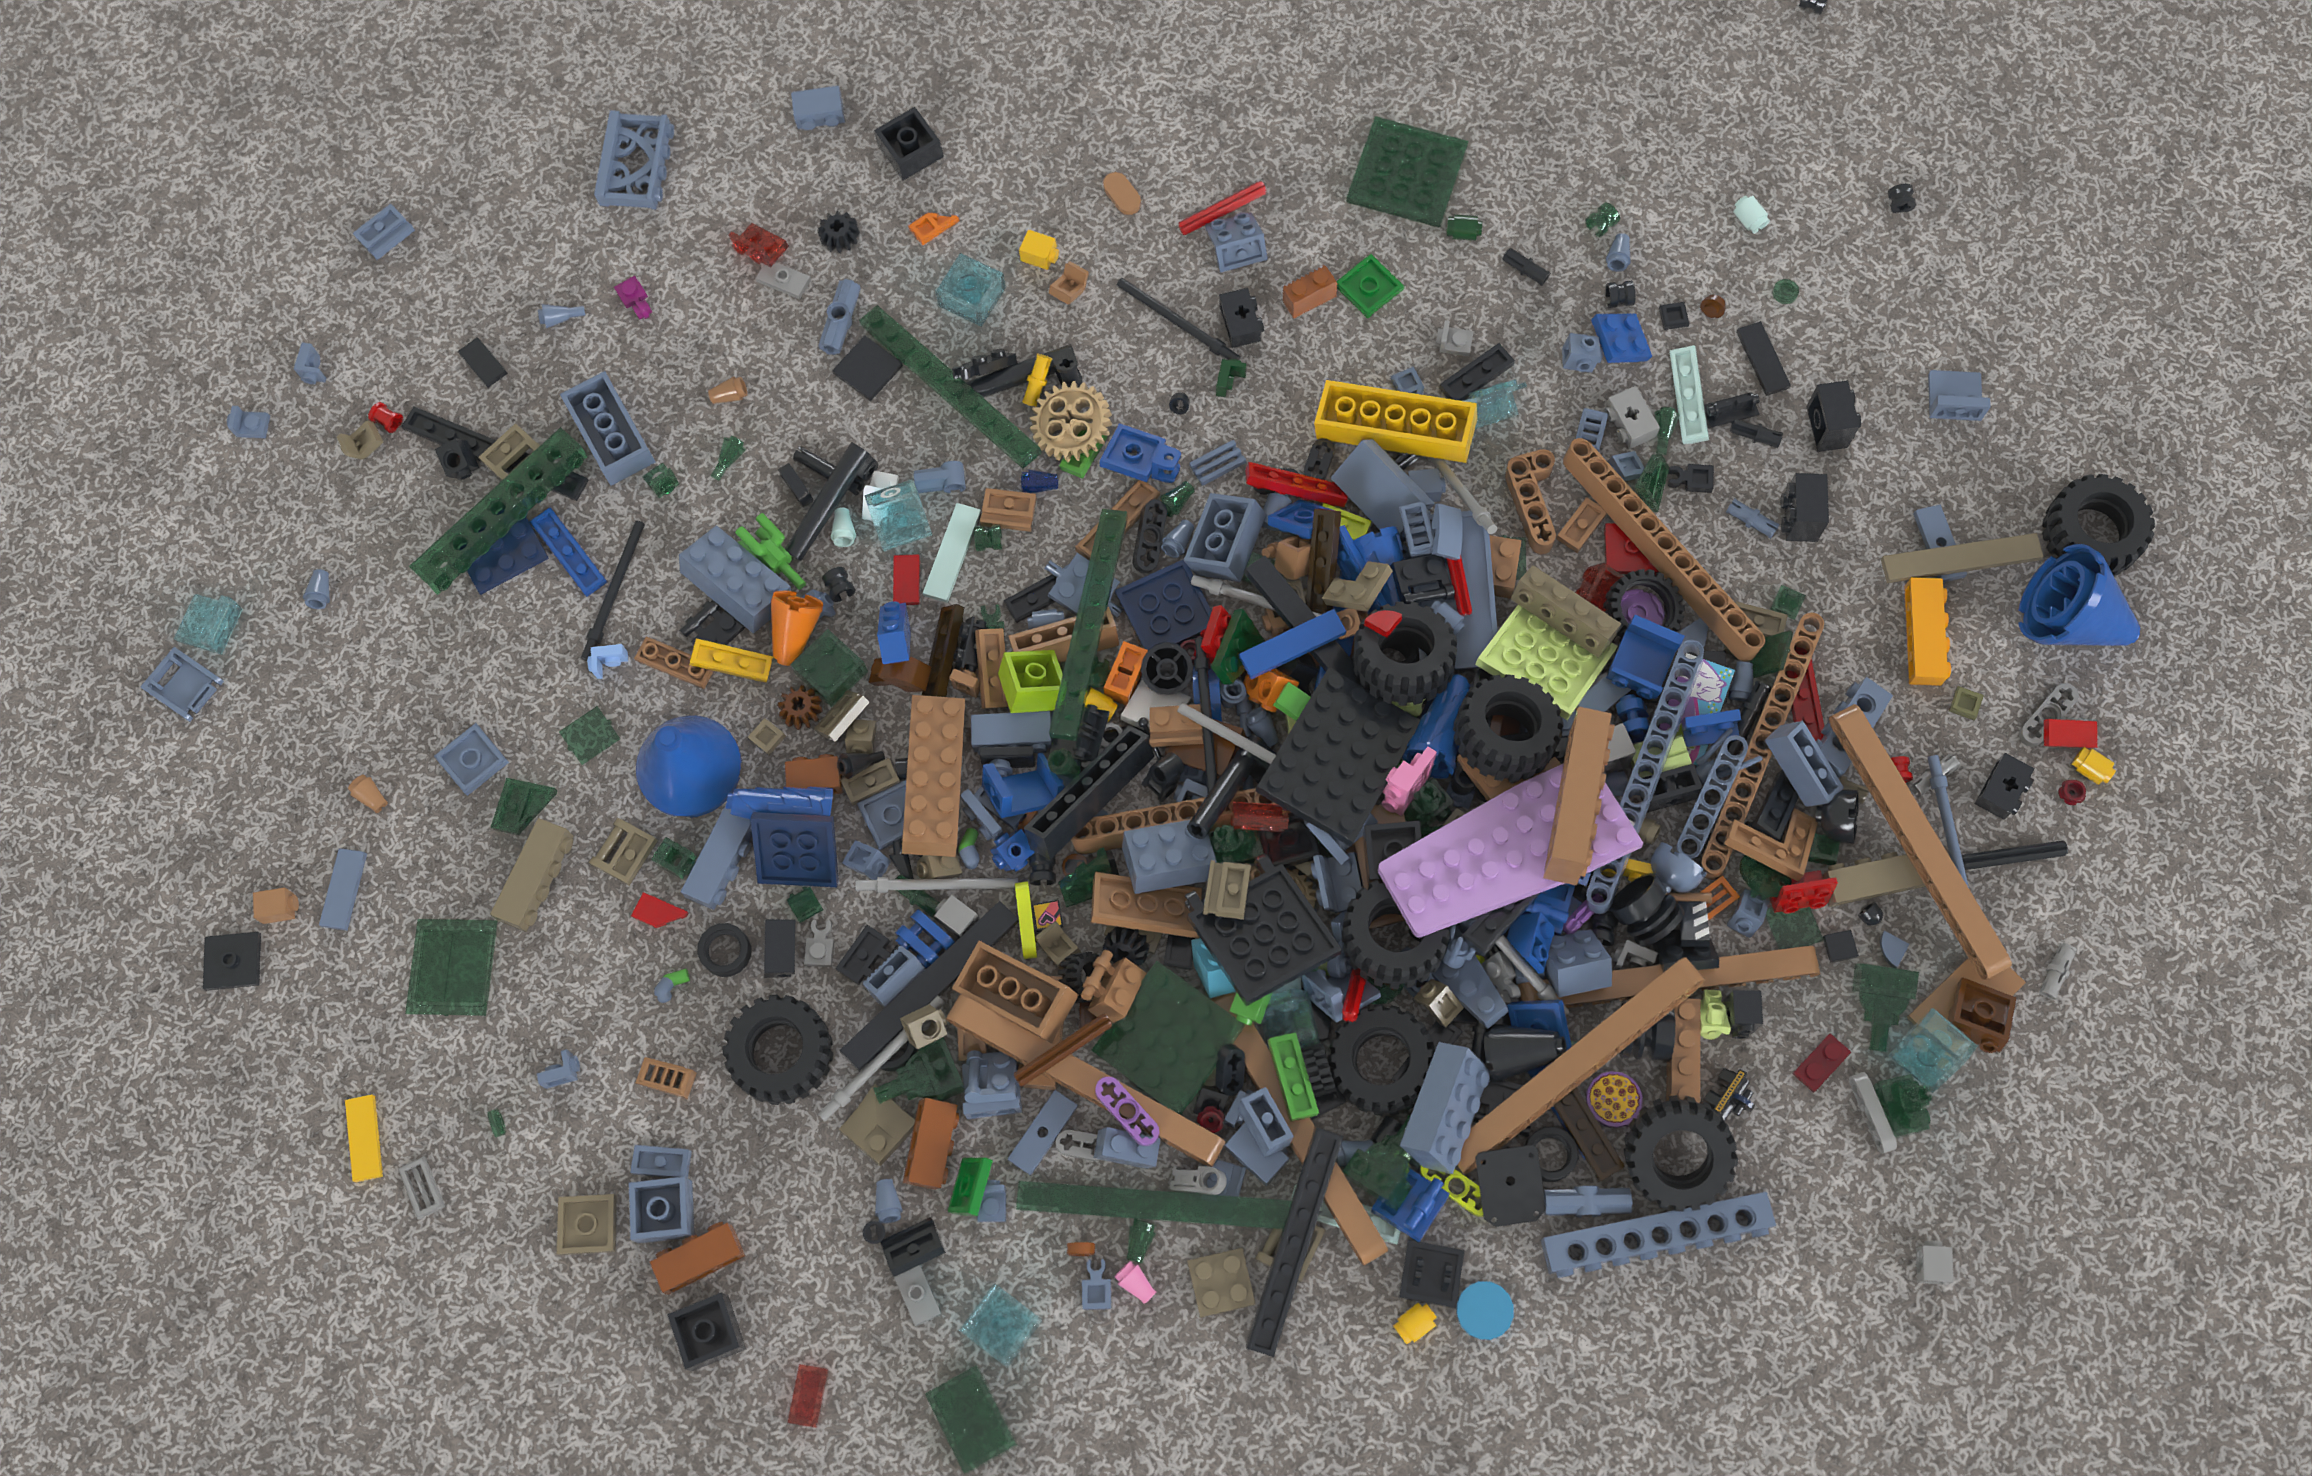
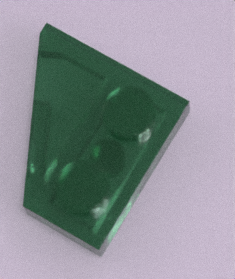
(1652, 482)
(520, 805)
(1079, 885)

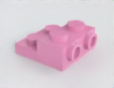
(1407, 781)

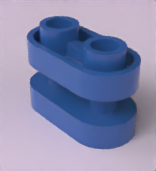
(1634, 716)
(909, 939)

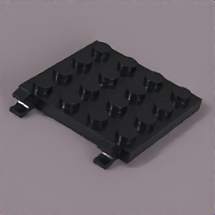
(1275, 939)

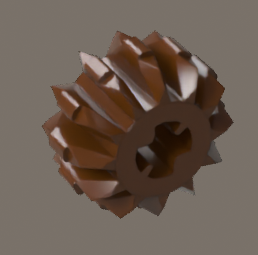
(794, 717)

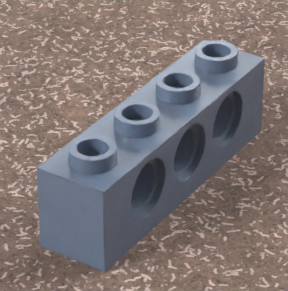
(1872, 701)

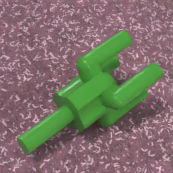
(769, 549)

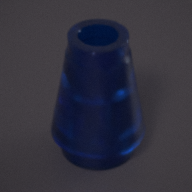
(1038, 481)

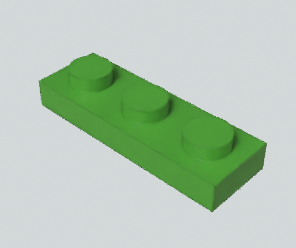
(1293, 1077)

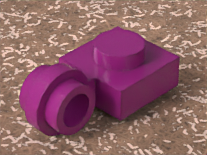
(632, 293)

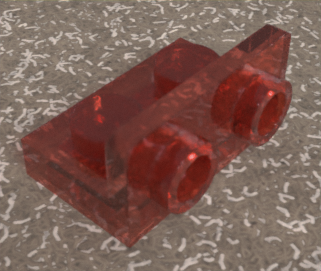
(759, 244)
(1597, 583)
(1259, 816)

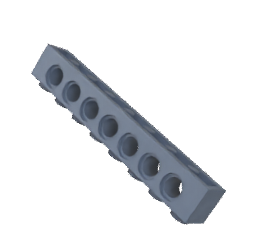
(1754, 1206)

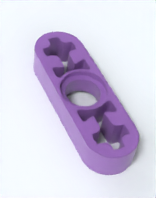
(1146, 1122)

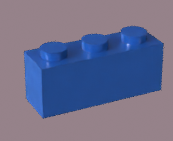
(894, 632)

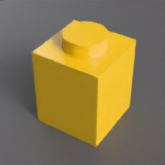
(1038, 250)

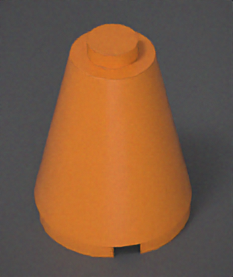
(792, 624)

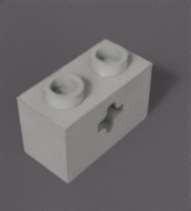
(1631, 405)

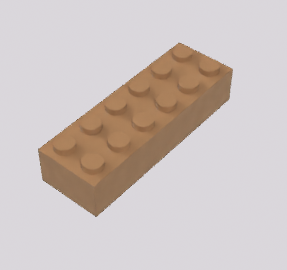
(933, 776)
(1579, 796)

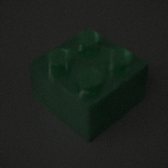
(829, 667)

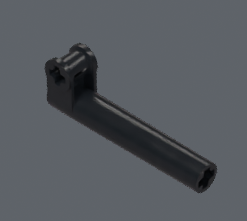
(1063, 365)
(852, 463)
(1227, 786)

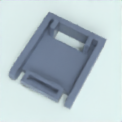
(186, 689)

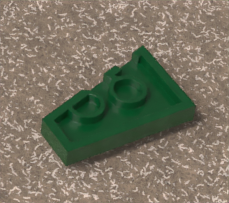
(1238, 637)

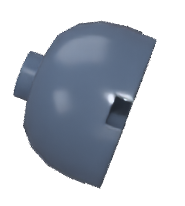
(1676, 869)

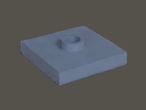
(471, 759)

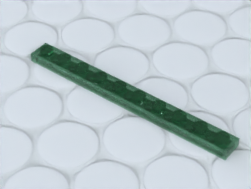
(954, 391)
(1088, 625)
(1152, 1205)

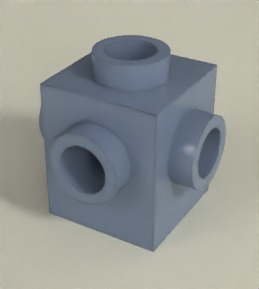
(1581, 352)

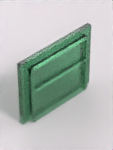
(451, 967)

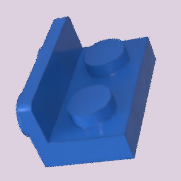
(1708, 728)

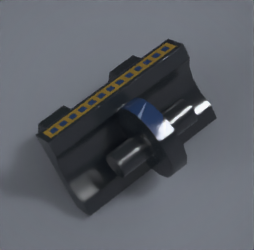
(1732, 1098)

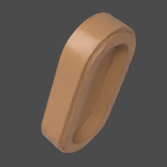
(1122, 193)

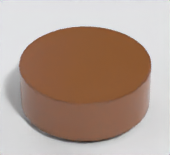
(1080, 1249)

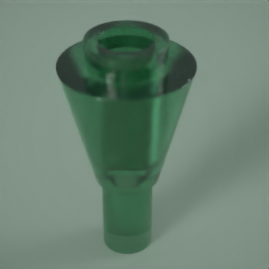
(1667, 420)
(730, 451)

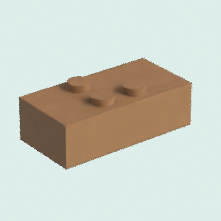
(1015, 991)

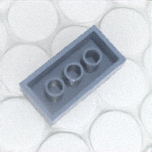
(607, 428)
(732, 577)
(1445, 1108)

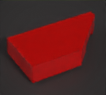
(656, 912)

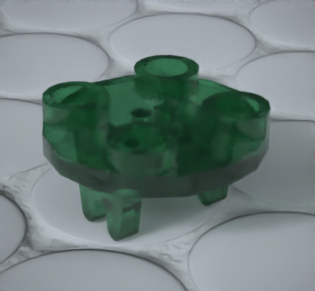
(1762, 878)

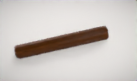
(1062, 1050)

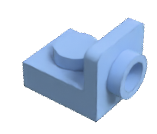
(609, 655)

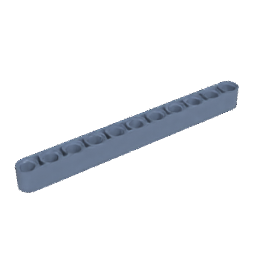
(1653, 763)

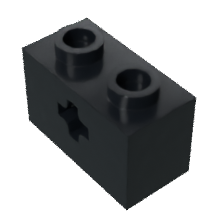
(1239, 330)
(1675, 787)
(1993, 794)
(1744, 1012)

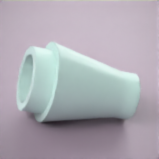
(842, 529)

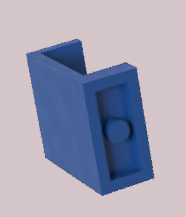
(1644, 657)
(1021, 791)

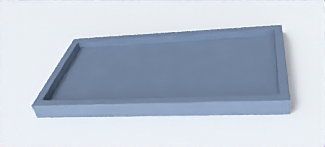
(1477, 565)

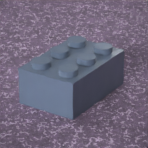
(1225, 537)
(1166, 857)

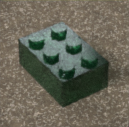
(971, 1419)

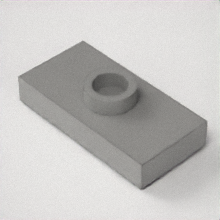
(784, 279)
(918, 1295)

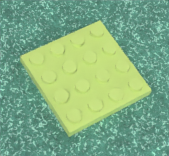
(1544, 656)

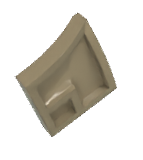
(878, 1128)

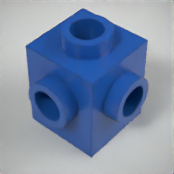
(1015, 843)

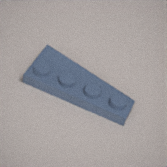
(1473, 988)

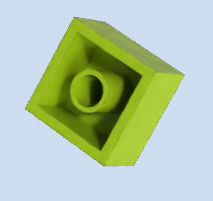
(1030, 680)

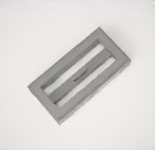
(432, 1185)

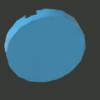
(1485, 1310)

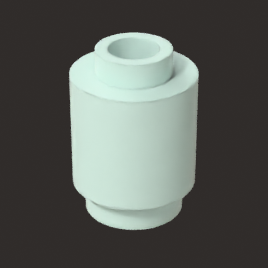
(1751, 214)

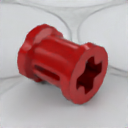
(385, 417)

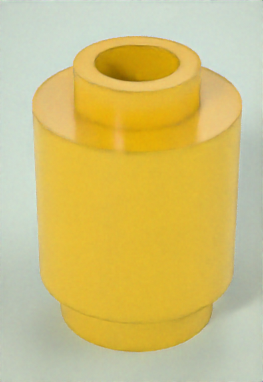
(1102, 701)
(2094, 765)
(1415, 1323)

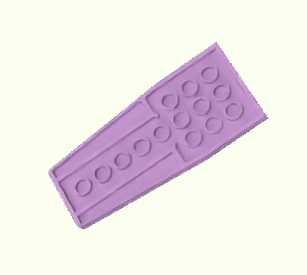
(1494, 855)

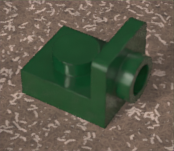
(1227, 373)

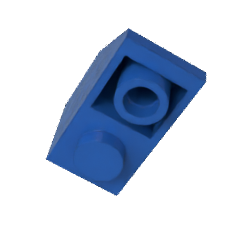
(1532, 939)

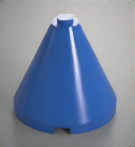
(2077, 603)
(688, 766)

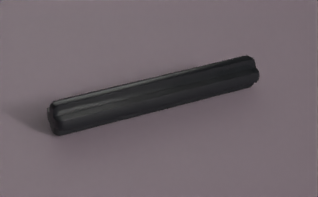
(2014, 855)

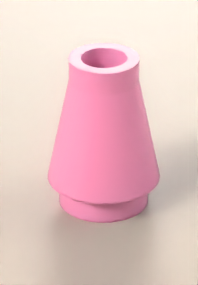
(1135, 1282)

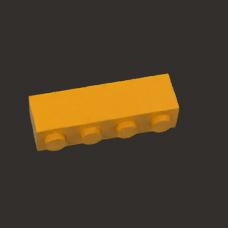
(1926, 631)

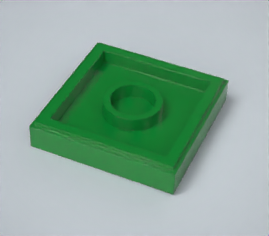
(1369, 286)
(970, 1186)

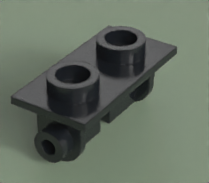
(1732, 408)
(966, 654)

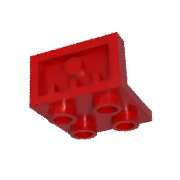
(1809, 892)

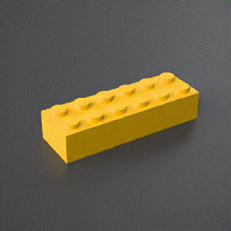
(1396, 420)

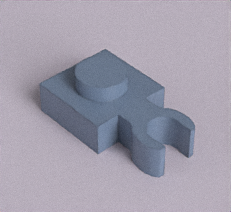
(1096, 1291)

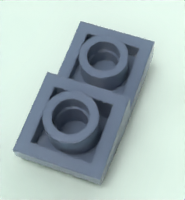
(1449, 531)

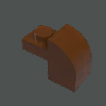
(906, 675)

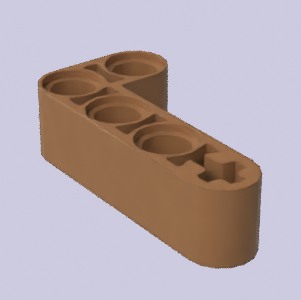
(1534, 504)

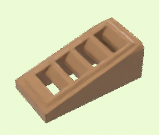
(685, 1084)

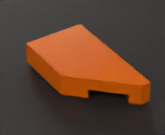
(931, 226)

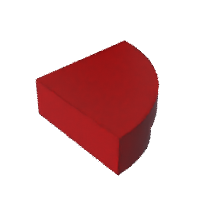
(1383, 622)

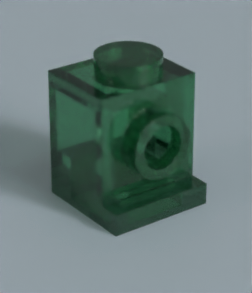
(668, 853)

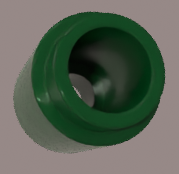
(1464, 227)

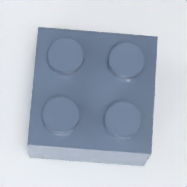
(1578, 964)
(661, 1210)

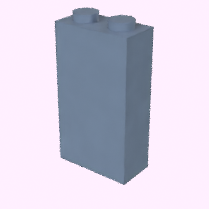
(1378, 485)

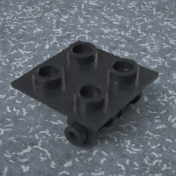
(1089, 735)

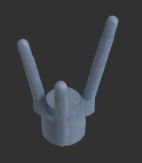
(1704, 767)
(1457, 951)

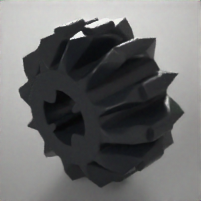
(847, 232)
(1126, 944)

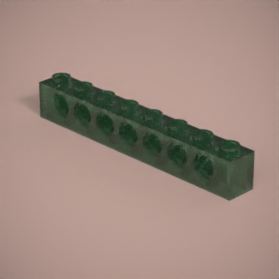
(499, 498)

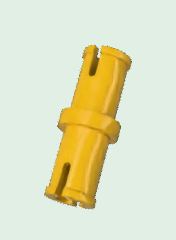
(1037, 380)

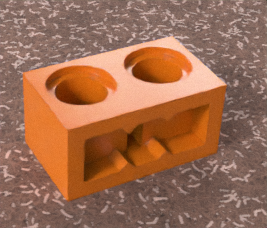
(1125, 673)
(1267, 688)

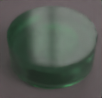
(1785, 291)
(496, 1122)

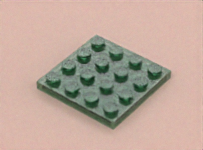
(1407, 171)
(1168, 1038)

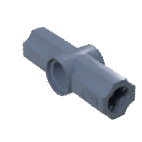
(836, 329)
(1588, 1201)

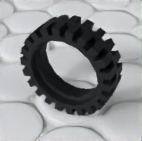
(1656, 583)

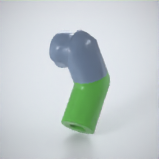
(967, 849)
(667, 982)

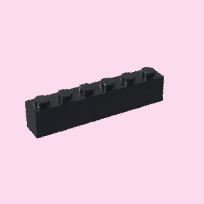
(1089, 792)

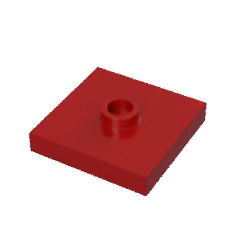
(1622, 553)

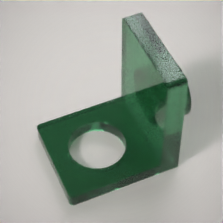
(664, 482)

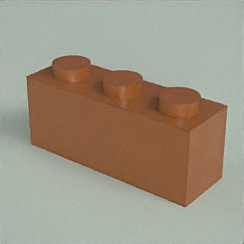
(931, 1144)
(697, 1257)

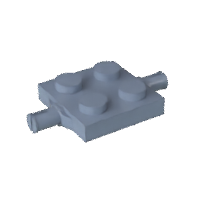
(1070, 584)

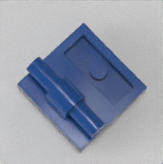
(1553, 905)
(1417, 1209)

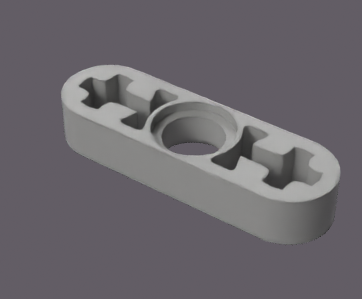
(2056, 709)
(1870, 1104)

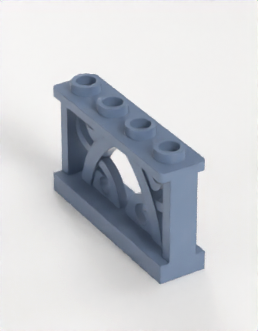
(611, 151)

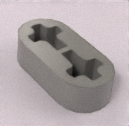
(1080, 1137)

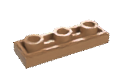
(660, 656)

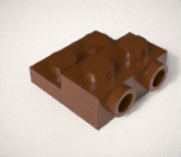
(1983, 1014)

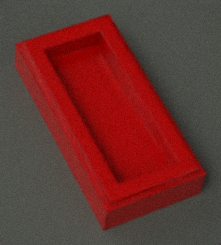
(906, 579)
(2070, 733)

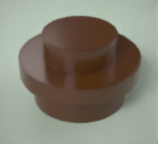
(1713, 306)

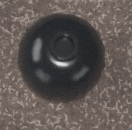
(1167, 668)
(1840, 816)

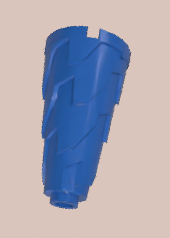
(1386, 549)
(1437, 729)
(784, 801)

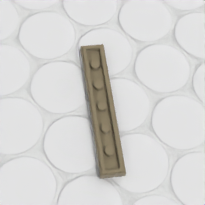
(1962, 558)

